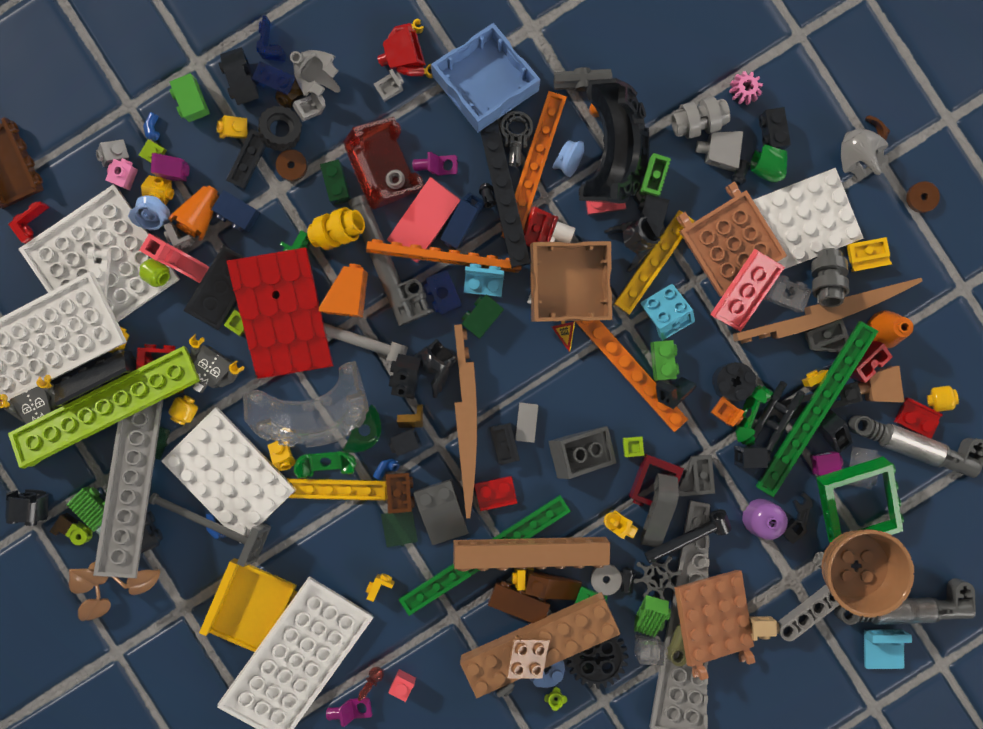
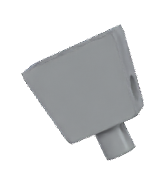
(722, 149)

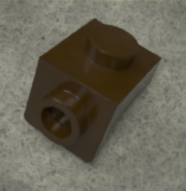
(287, 100)

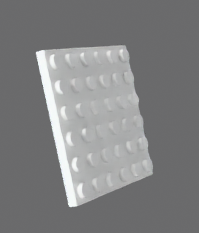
(100, 223)

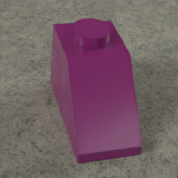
(169, 167)

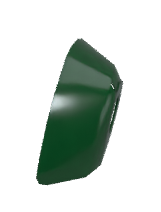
(360, 443)

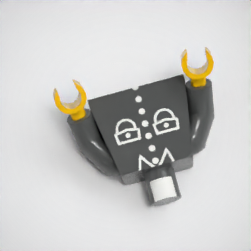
(211, 366)
(33, 402)

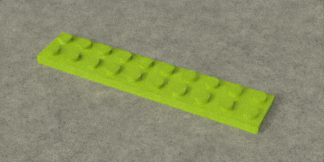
(103, 407)

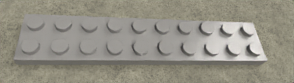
(128, 494)

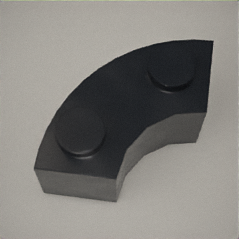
(239, 76)

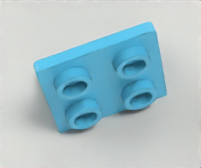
(483, 281)
(668, 311)
(885, 648)

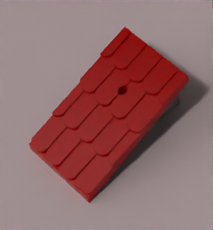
(284, 331)

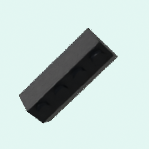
(94, 377)

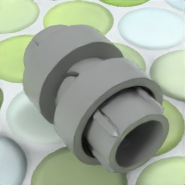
(709, 116)

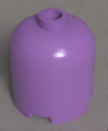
(759, 514)

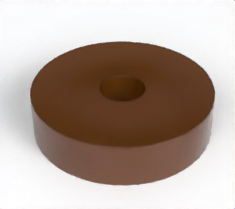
(297, 171)
(931, 195)

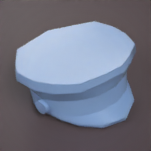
(569, 157)
(149, 213)

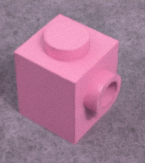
(121, 173)

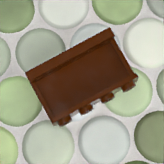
(17, 169)

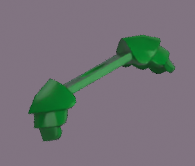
(744, 432)
(308, 463)

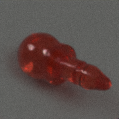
(375, 675)

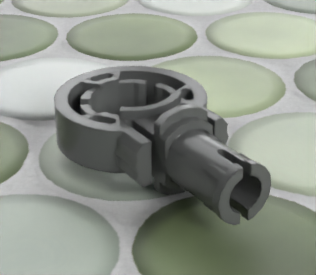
(516, 139)

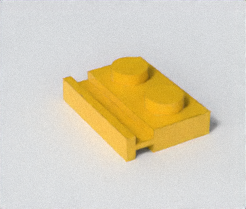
(869, 254)

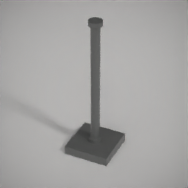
(252, 544)

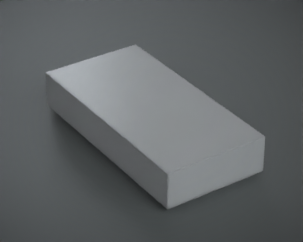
(526, 422)

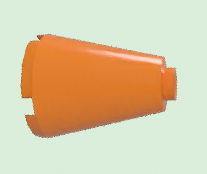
(196, 213)
(891, 327)

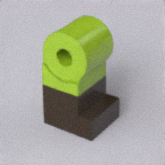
(72, 528)

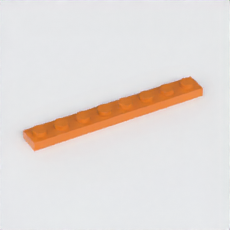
(538, 154)
(436, 255)
(631, 371)

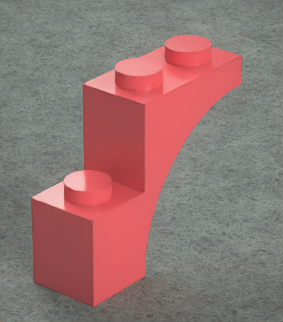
(174, 258)

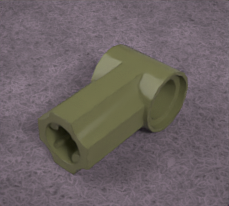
(677, 645)

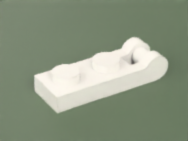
(101, 270)

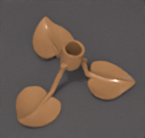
(83, 581)

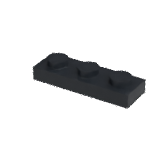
(246, 160)

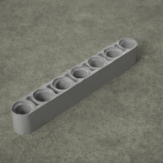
(807, 608)

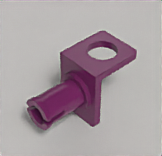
(435, 164)
(349, 711)

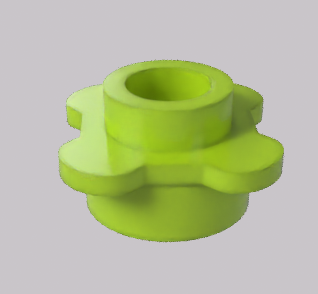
(555, 704)

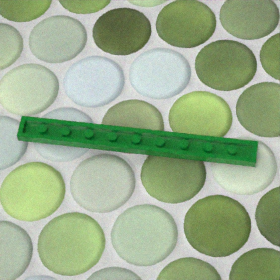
(817, 408)
(451, 577)

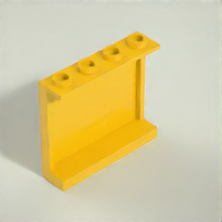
(247, 605)

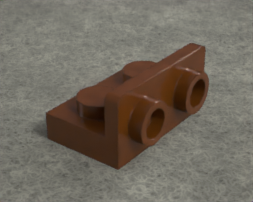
(398, 493)

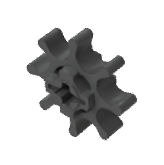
(648, 578)

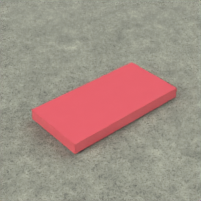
(425, 216)
(747, 290)

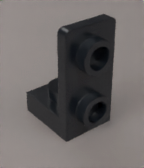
(673, 394)

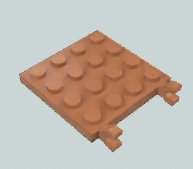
(728, 237)
(714, 620)

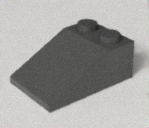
(582, 452)
(441, 511)

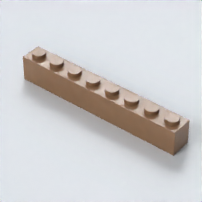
(531, 553)

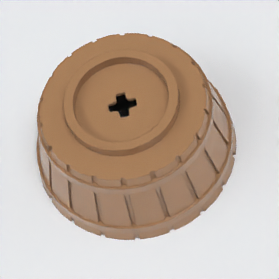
(881, 580)

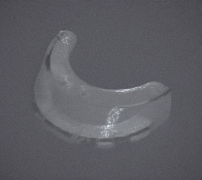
(313, 420)

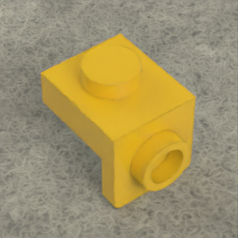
(232, 127)
(814, 377)
(281, 456)
(518, 578)
(373, 587)

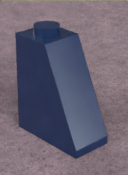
(462, 220)

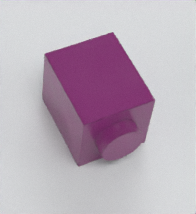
(826, 462)

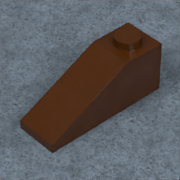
(551, 586)

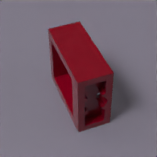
(647, 459)

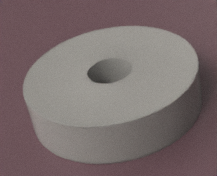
(612, 585)

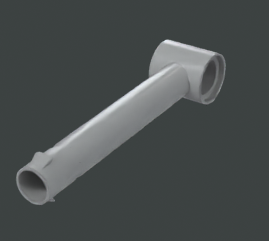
(390, 351)

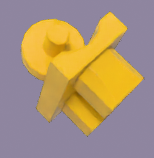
(620, 524)

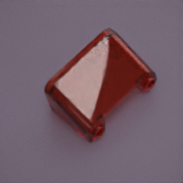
(373, 155)

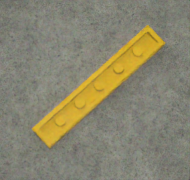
(650, 266)
(338, 489)

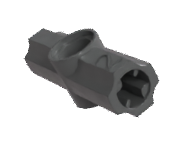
(579, 78)

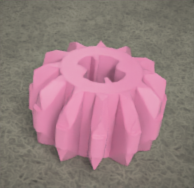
(752, 86)

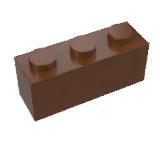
(517, 603)

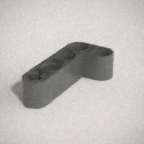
(661, 510)

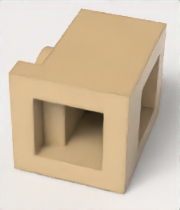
(763, 627)

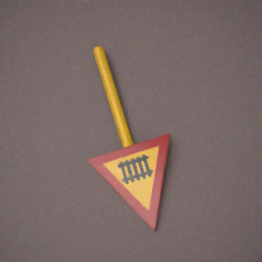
(565, 333)

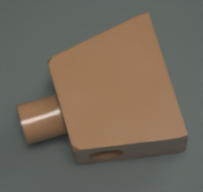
(884, 386)

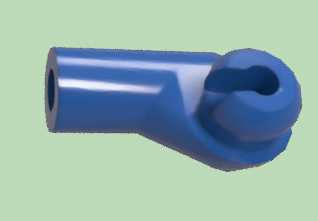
(149, 129)
(386, 466)
(214, 534)

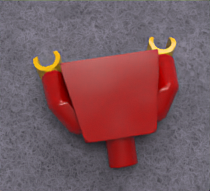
(404, 51)

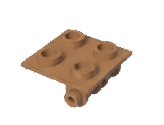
(527, 658)

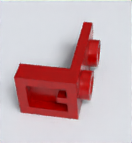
(20, 221)
(144, 354)

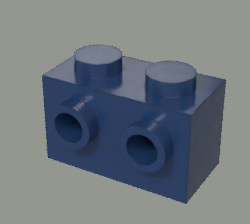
(236, 211)

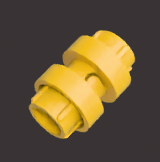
(336, 228)

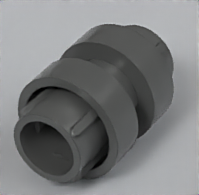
(830, 277)

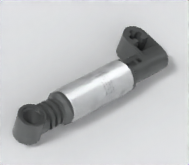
(921, 447)
(924, 609)

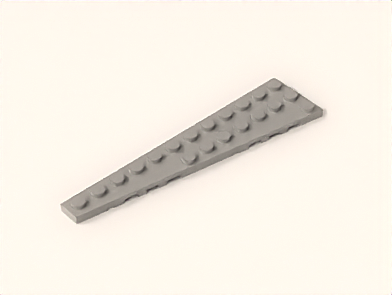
(680, 697)

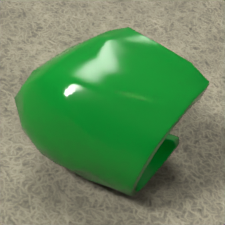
(769, 164)

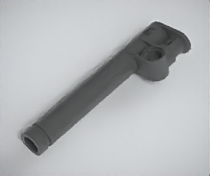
(402, 302)

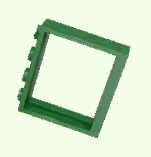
(848, 475)

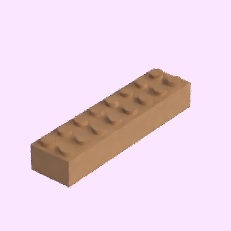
(568, 631)

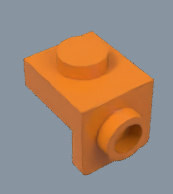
(728, 412)

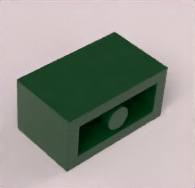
(335, 182)
(482, 316)

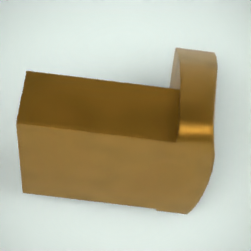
(411, 420)

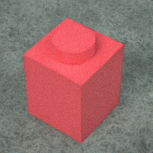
(402, 685)

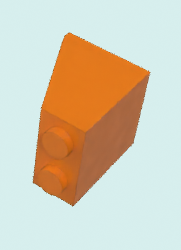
(347, 293)

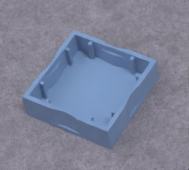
(485, 77)

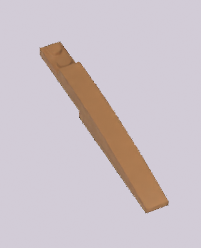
(820, 315)
(466, 418)

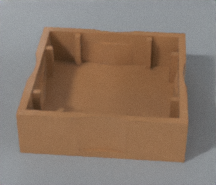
(570, 281)

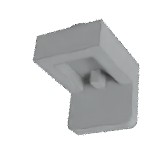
(389, 85)
(309, 106)
(111, 150)
(173, 236)

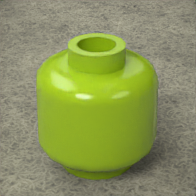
(154, 272)

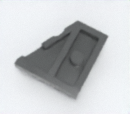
(828, 337)
(698, 477)

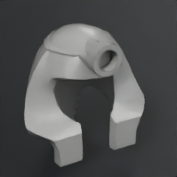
(313, 69)
(865, 147)

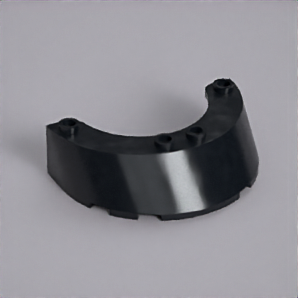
(624, 141)

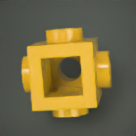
(158, 188)

